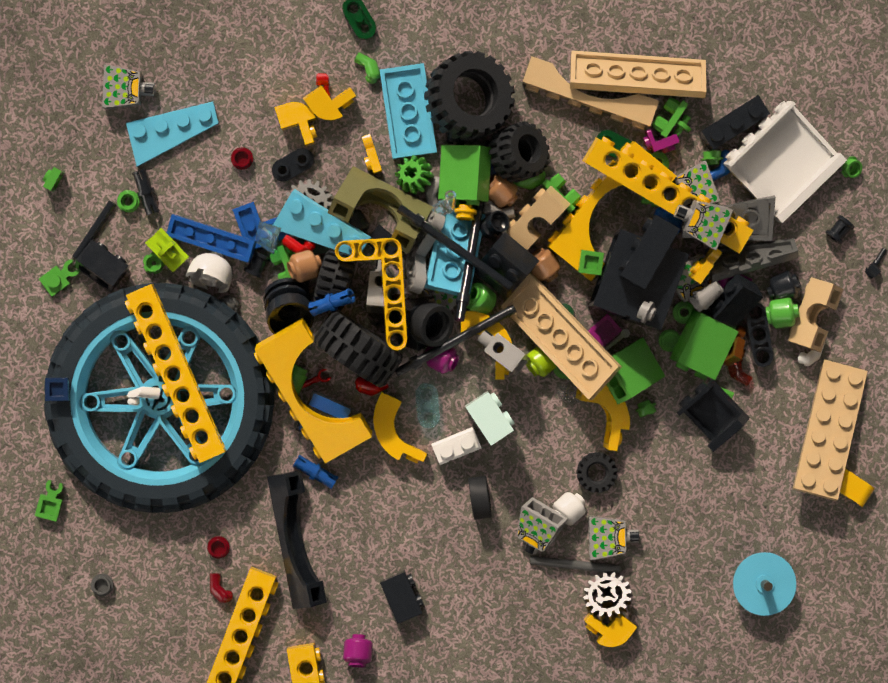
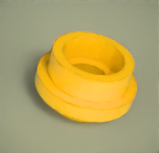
(465, 212)

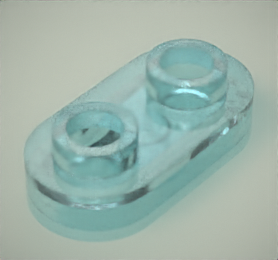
(427, 405)

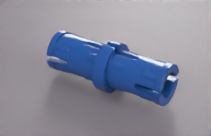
(332, 302)
(315, 471)

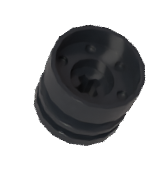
(287, 303)

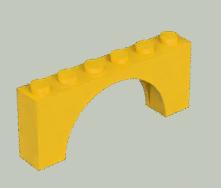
(575, 232)
(329, 435)

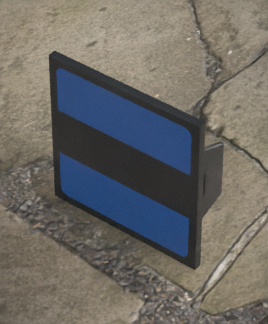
(327, 407)

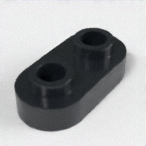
(292, 164)

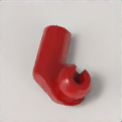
(296, 246)
(368, 388)

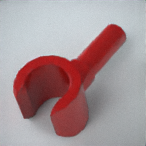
(323, 79)
(315, 379)

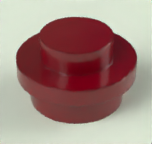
(242, 158)
(218, 547)

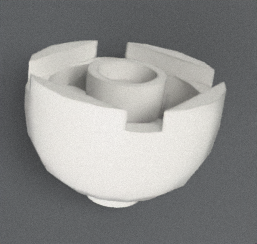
(210, 270)

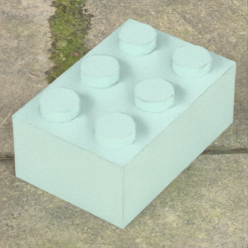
(489, 417)

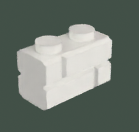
(456, 445)

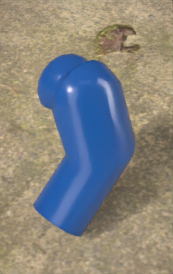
(721, 170)

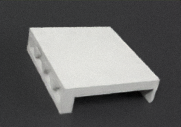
(784, 160)

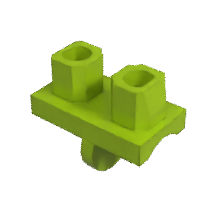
(167, 250)

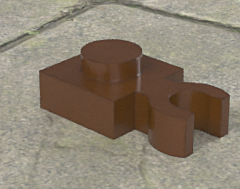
(737, 349)

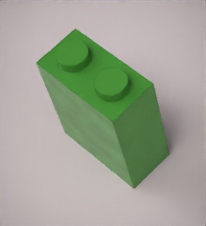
(465, 172)
(703, 346)
(637, 371)

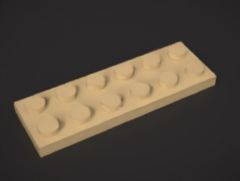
(638, 74)
(562, 337)
(830, 430)

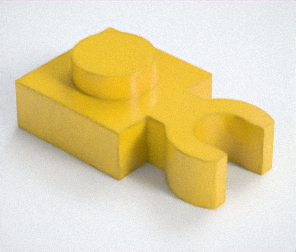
(372, 161)
(701, 269)

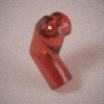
(737, 373)

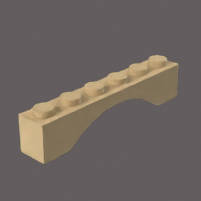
(545, 77)

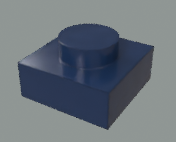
(57, 389)

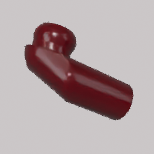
(217, 590)

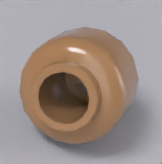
(502, 191)
(304, 266)
(547, 266)

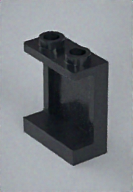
(713, 413)

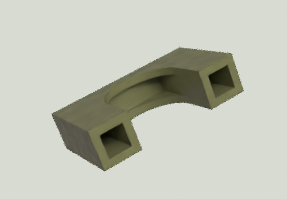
(364, 188)

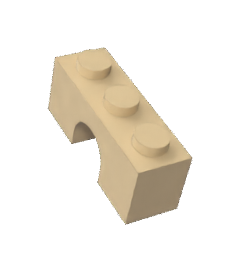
(548, 205)
(817, 297)

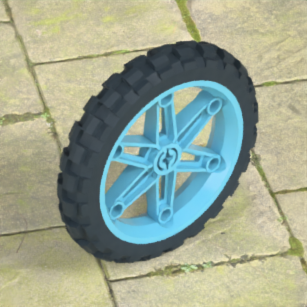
(125, 483)

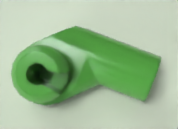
(371, 67)

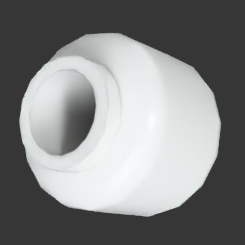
(570, 506)

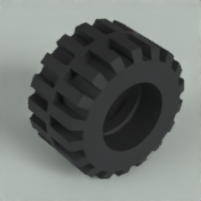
(507, 156)
(334, 275)

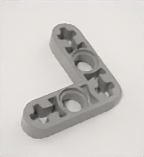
(415, 259)

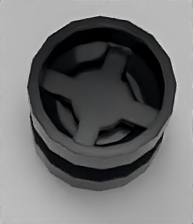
(494, 224)

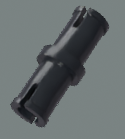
(145, 191)

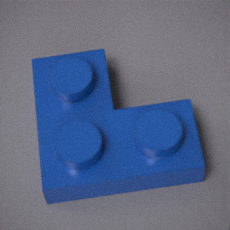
(248, 221)

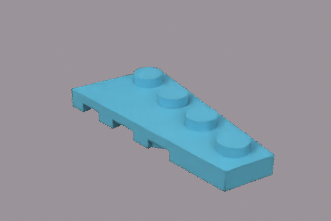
(165, 131)
(312, 222)

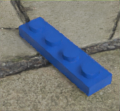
(211, 238)

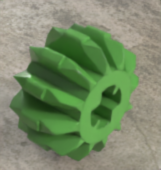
(414, 166)

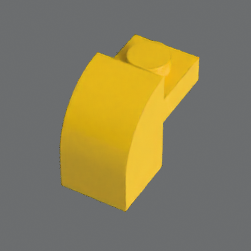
(324, 107)
(297, 114)
(614, 633)

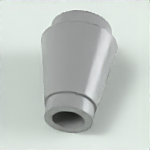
(704, 297)

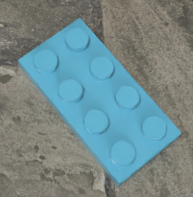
(407, 118)
(445, 266)

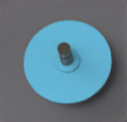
(764, 584)

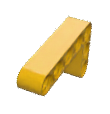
(387, 282)

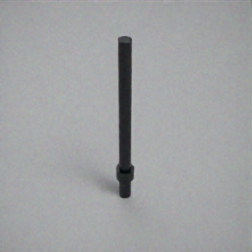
(418, 221)
(463, 296)
(417, 361)

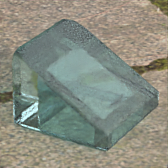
(268, 236)

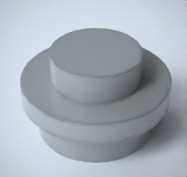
(646, 311)

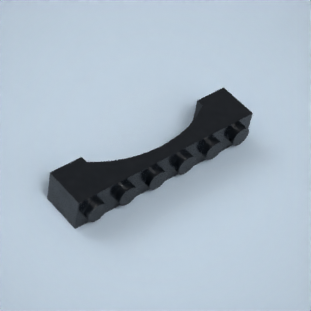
(302, 581)

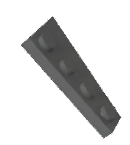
(759, 215)
(752, 258)

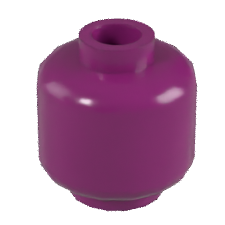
(444, 362)
(357, 651)

